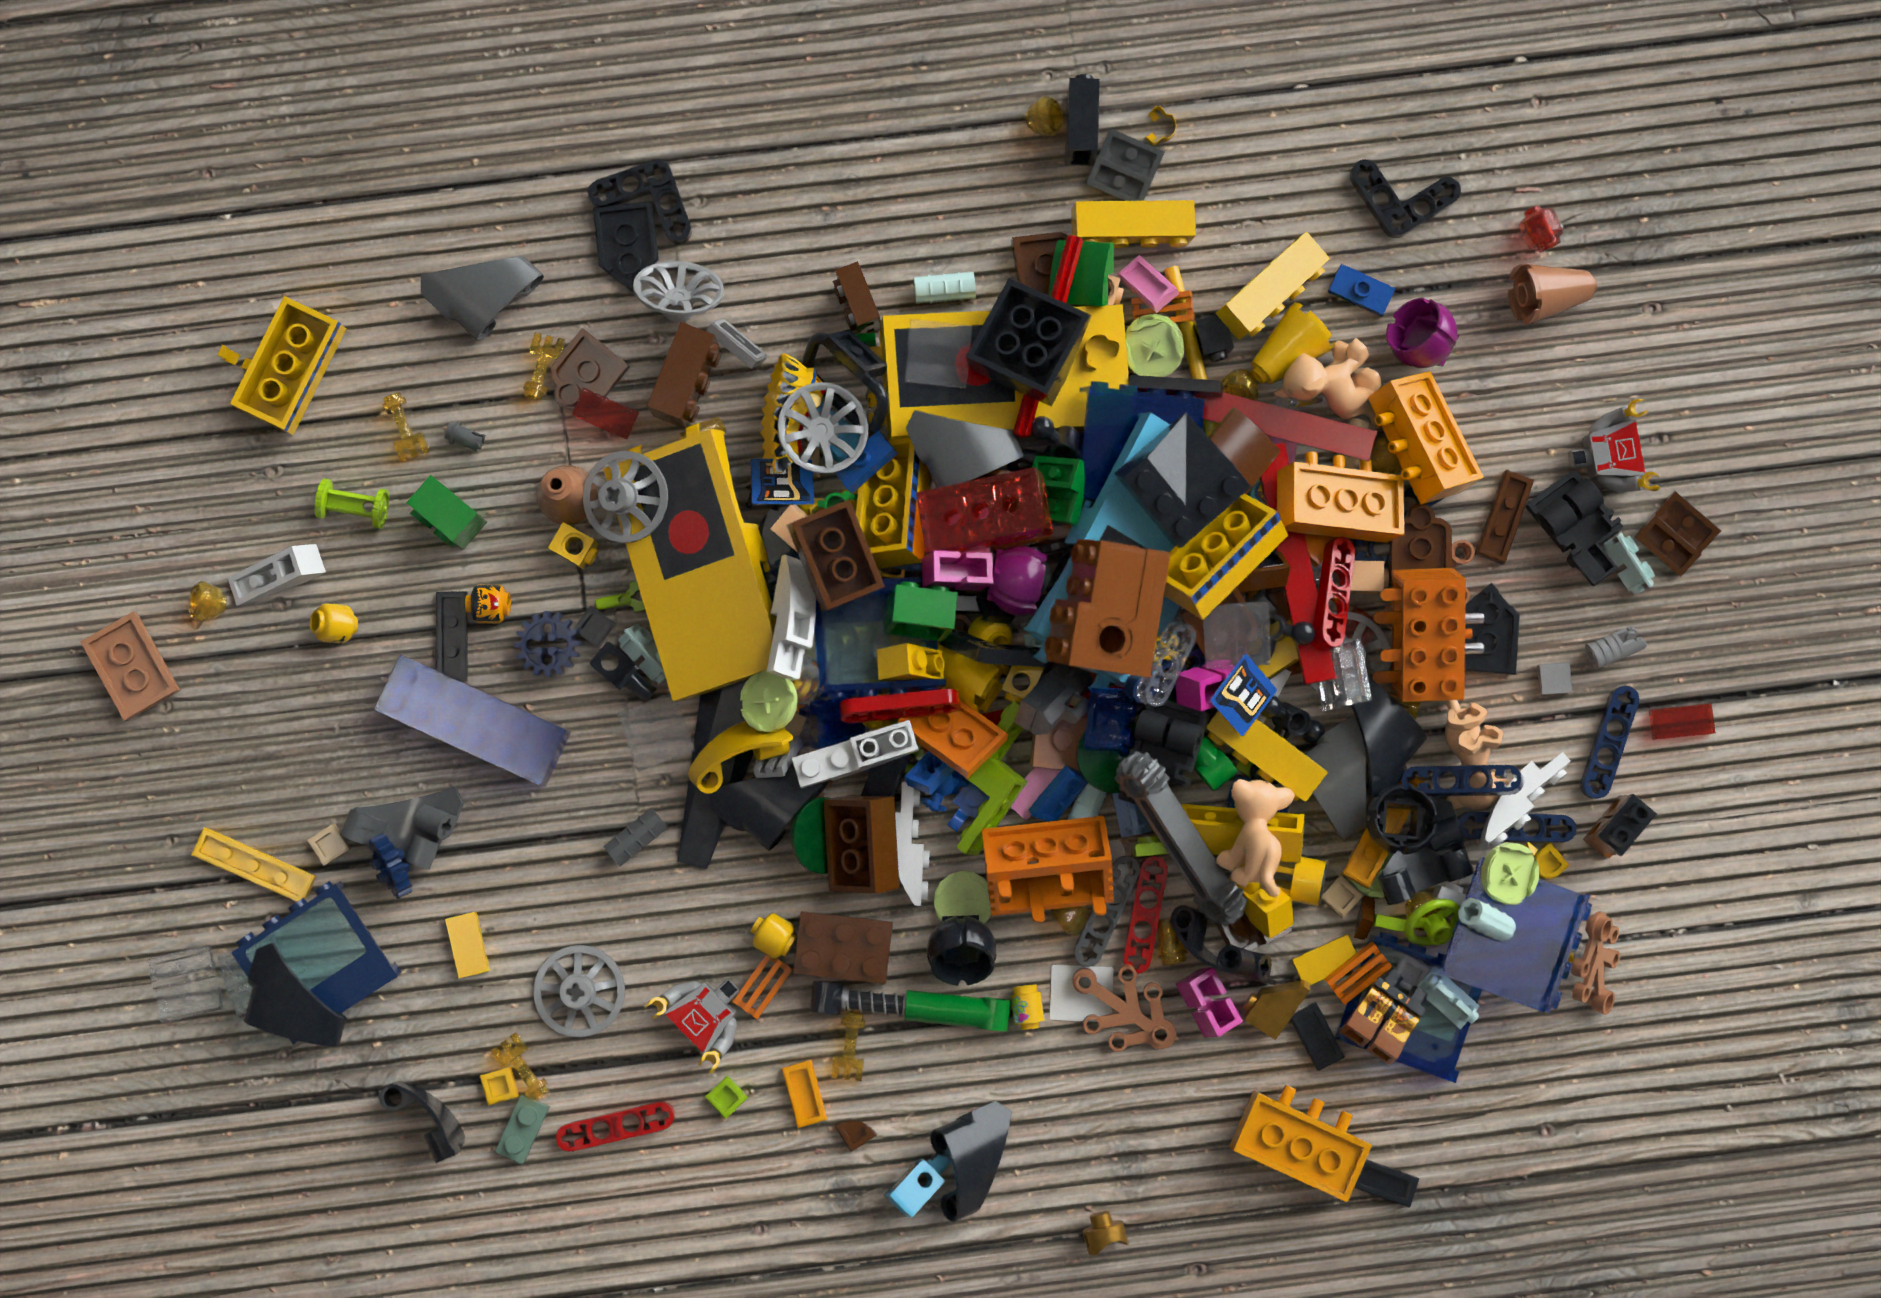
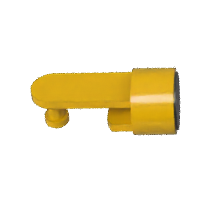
(1306, 882)

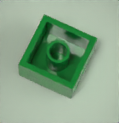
(439, 507)
(920, 612)

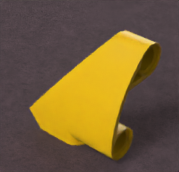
(730, 743)

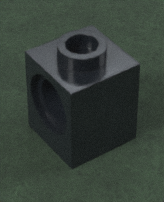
(1213, 338)

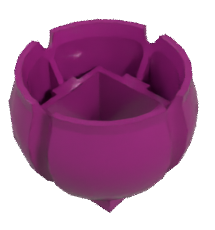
(1422, 333)
(1017, 580)

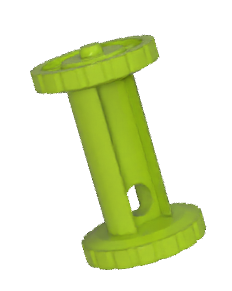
(351, 503)

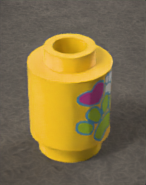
(1027, 1006)

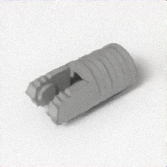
(1614, 647)

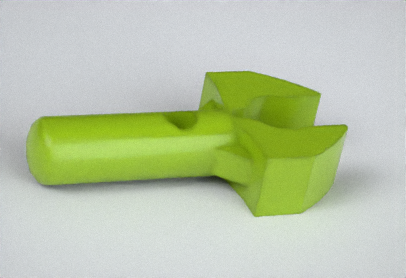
(622, 599)

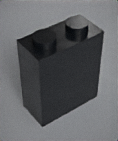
(1082, 121)

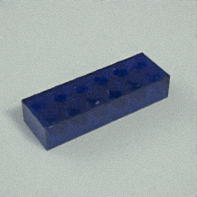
(472, 720)

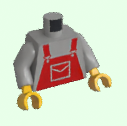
(1615, 452)
(701, 1016)

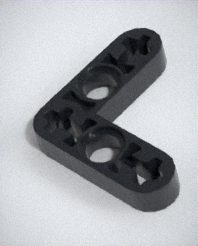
(656, 188)
(1395, 208)
(991, 653)

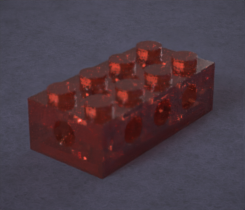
(999, 526)

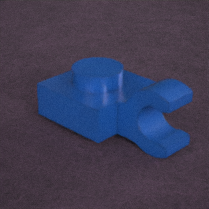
(968, 801)

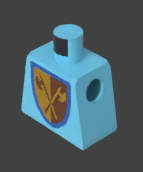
(908, 1194)

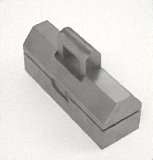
(1051, 699)

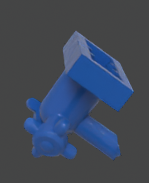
(935, 778)

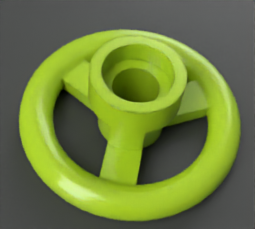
(1435, 925)

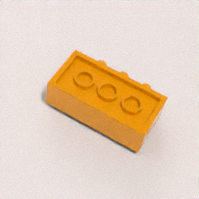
(1424, 437)
(1340, 500)
(1301, 1143)

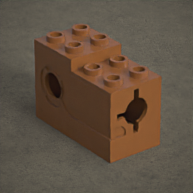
(1109, 608)

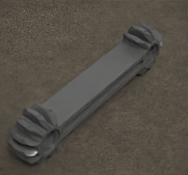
(1147, 785)

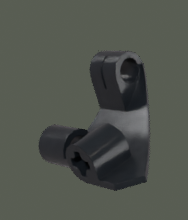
(1388, 736)
(763, 805)
(1438, 862)
(1230, 958)
(285, 1005)
(442, 1141)
(975, 1150)

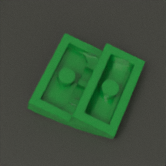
(1091, 273)
(1064, 487)

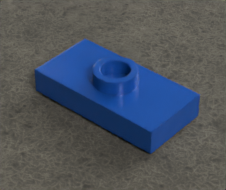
(1361, 290)
(873, 457)
(1058, 795)

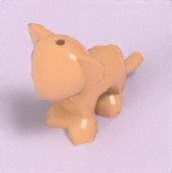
(1343, 390)
(1472, 748)
(1255, 845)

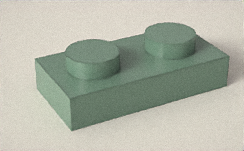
(522, 1129)

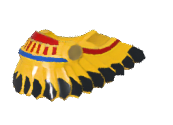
(785, 380)

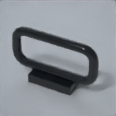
(861, 362)

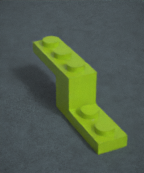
(996, 781)

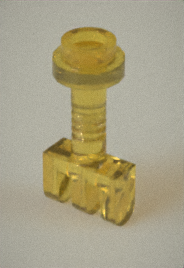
(535, 389)
(394, 403)
(852, 1021)
(536, 1088)

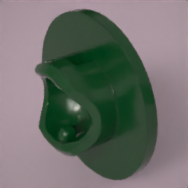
(1100, 766)
(809, 836)

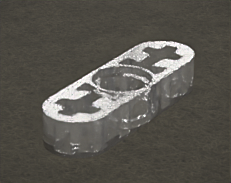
(1164, 687)

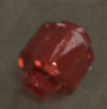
(1541, 228)

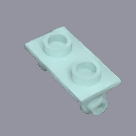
(1636, 572)
(639, 642)
(1449, 998)

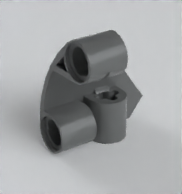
(479, 291)
(960, 449)
(1344, 787)
(410, 824)

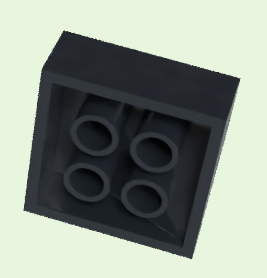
(1028, 342)
(1182, 480)

